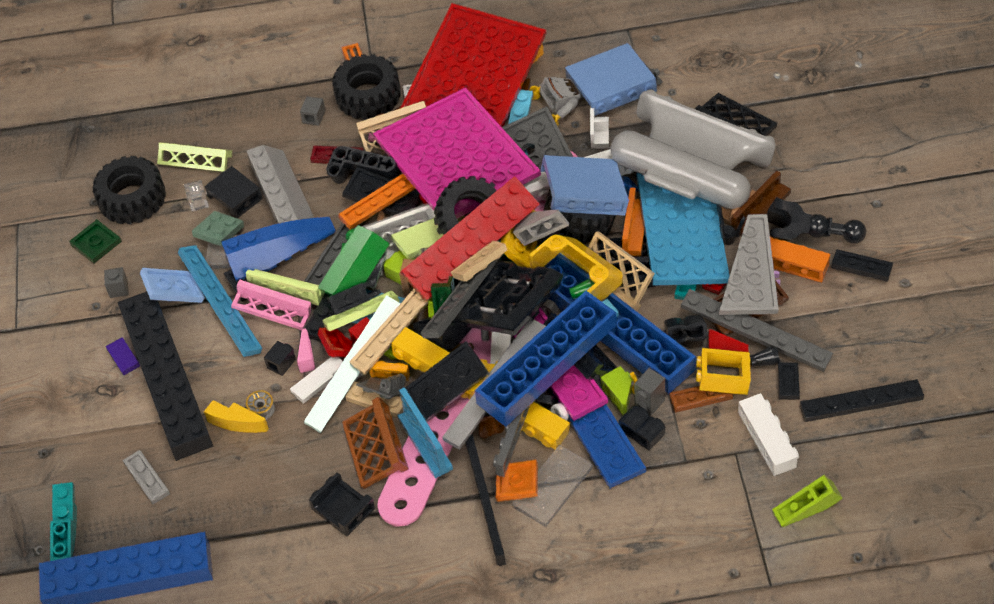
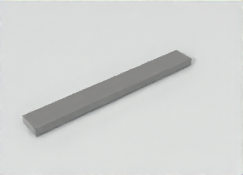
(473, 413)

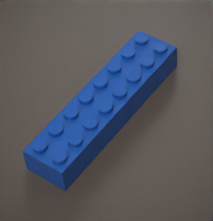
(545, 358)
(126, 571)

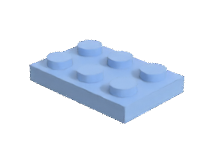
(171, 285)

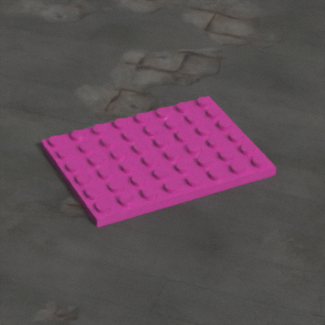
(454, 142)

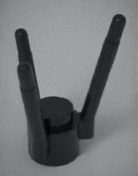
(727, 232)

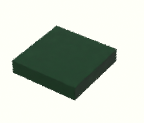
(95, 241)

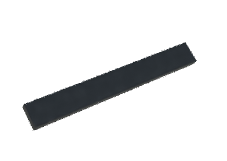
(485, 501)

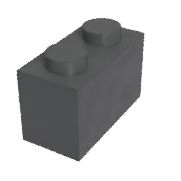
(650, 391)

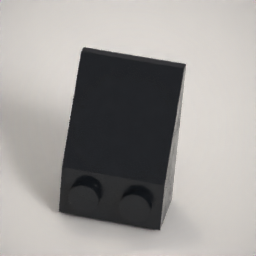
(450, 338)

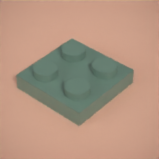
(217, 228)

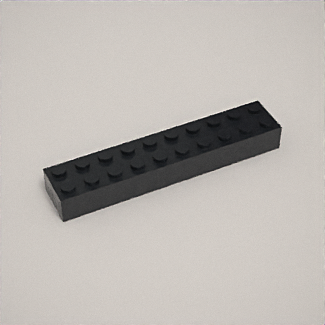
(165, 376)

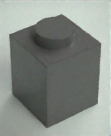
(312, 110)
(116, 282)

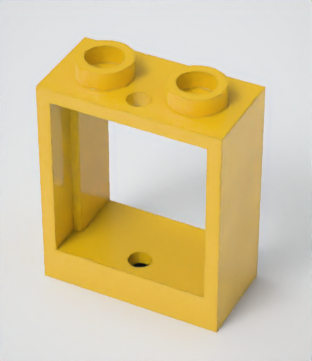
(719, 382)

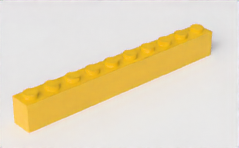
(424, 354)

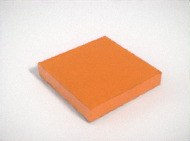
(519, 481)

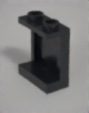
(234, 191)
(341, 504)

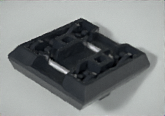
(509, 298)

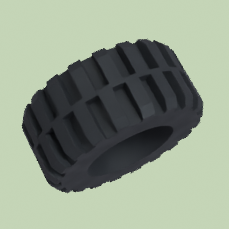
(363, 71)
(126, 173)
(456, 191)
(583, 225)

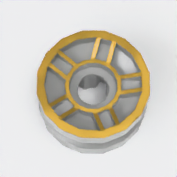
(261, 398)

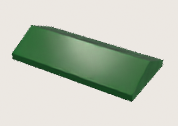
(354, 261)

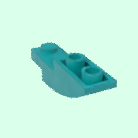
(63, 521)

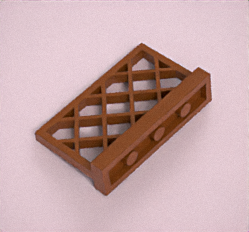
(390, 440)

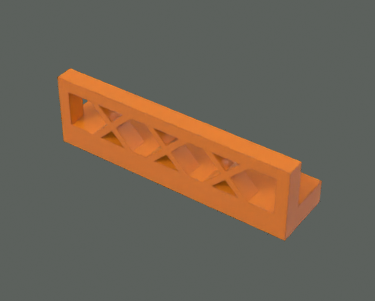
(633, 227)

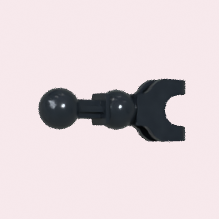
(815, 225)

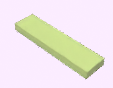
(357, 312)

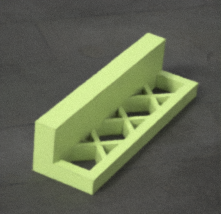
(193, 150)
(285, 285)

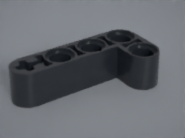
(367, 161)

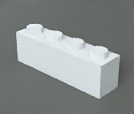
(767, 434)

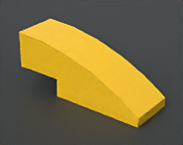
(235, 418)

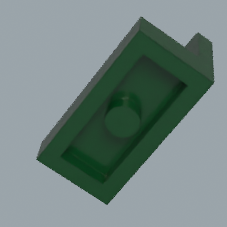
(441, 292)

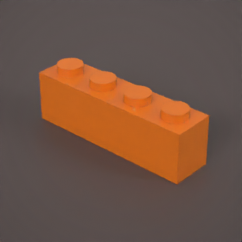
(799, 260)

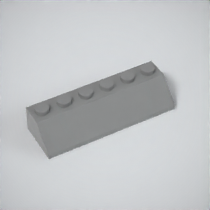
(278, 184)

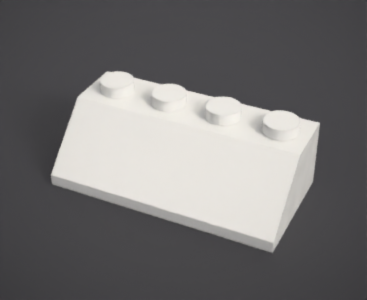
(400, 222)

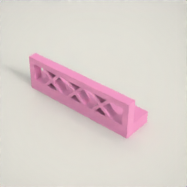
(274, 301)

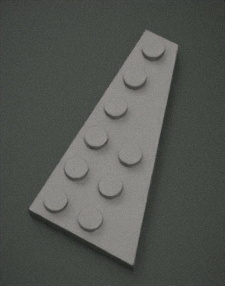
(752, 278)

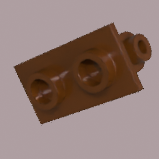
(490, 426)

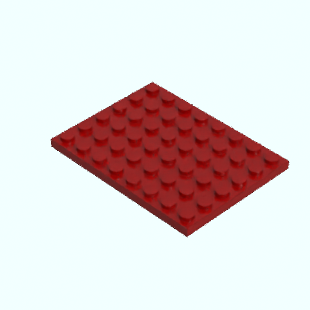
(478, 54)

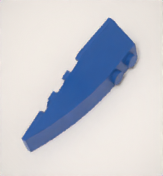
(272, 244)

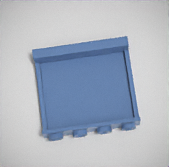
(611, 78)
(585, 185)

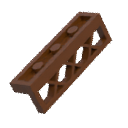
(761, 200)

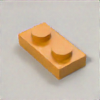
(384, 370)

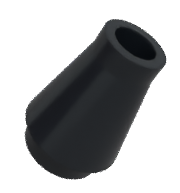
(765, 357)

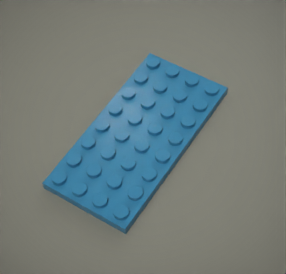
(681, 237)

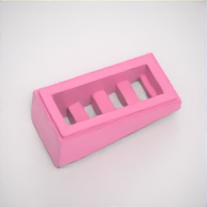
(305, 355)

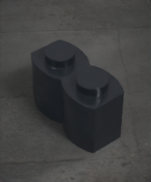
(689, 328)
(642, 427)

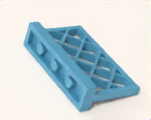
(423, 437)

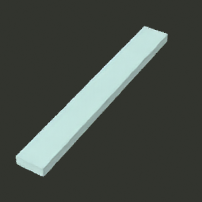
(346, 373)

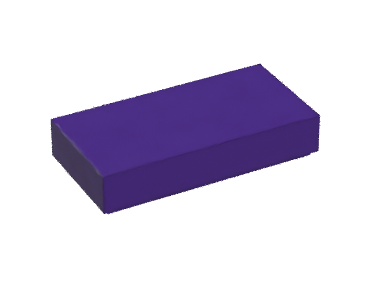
(122, 356)

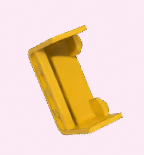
(601, 272)

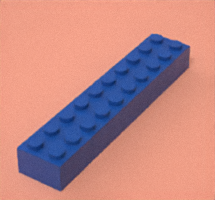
(633, 336)

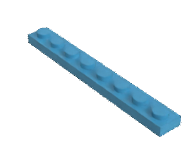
(220, 301)

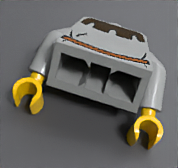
(559, 94)

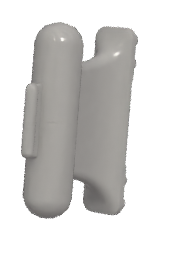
(691, 151)

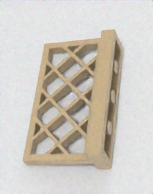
(382, 121)
(624, 295)

